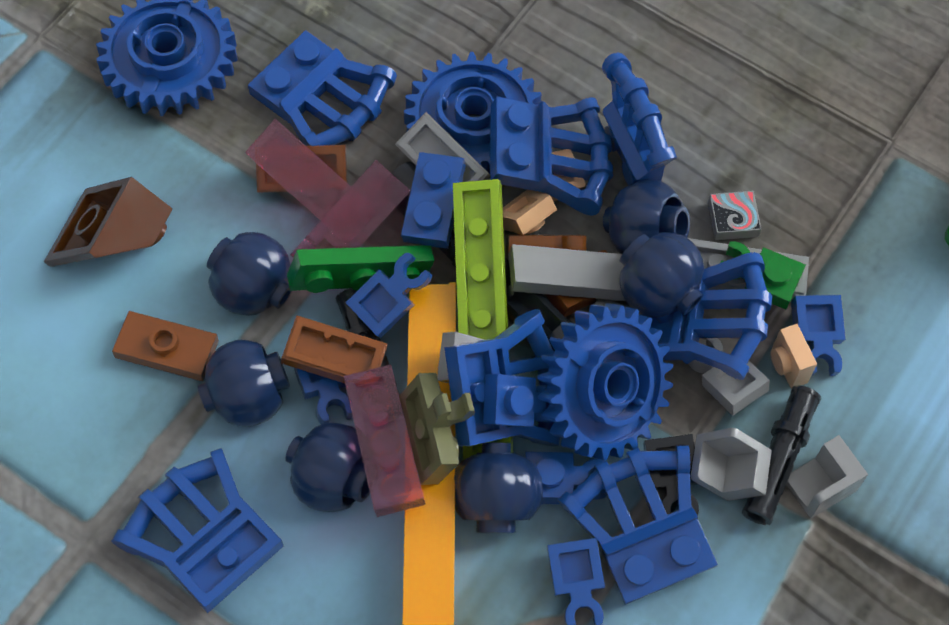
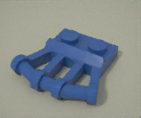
(308, 70)
(634, 123)
(523, 150)
(683, 331)
(473, 360)
(658, 551)
(217, 555)

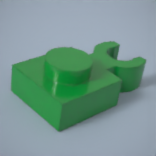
(780, 272)

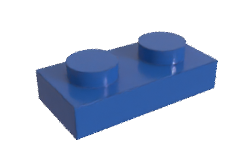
(430, 202)

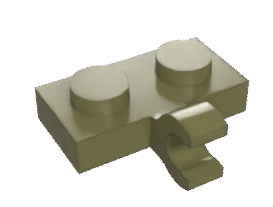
(428, 423)

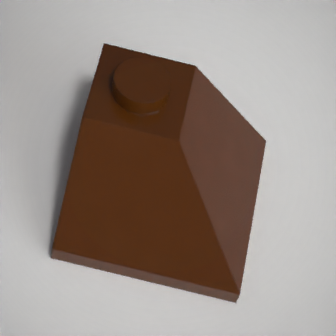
(109, 222)

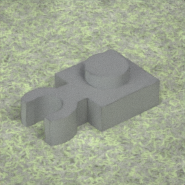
(728, 391)

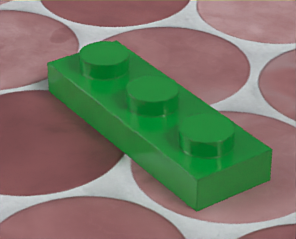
(351, 267)

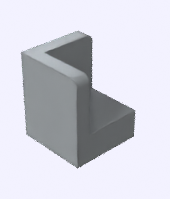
(731, 464)
(827, 478)

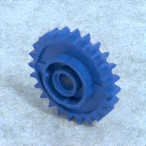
(140, 70)
(467, 90)
(605, 381)

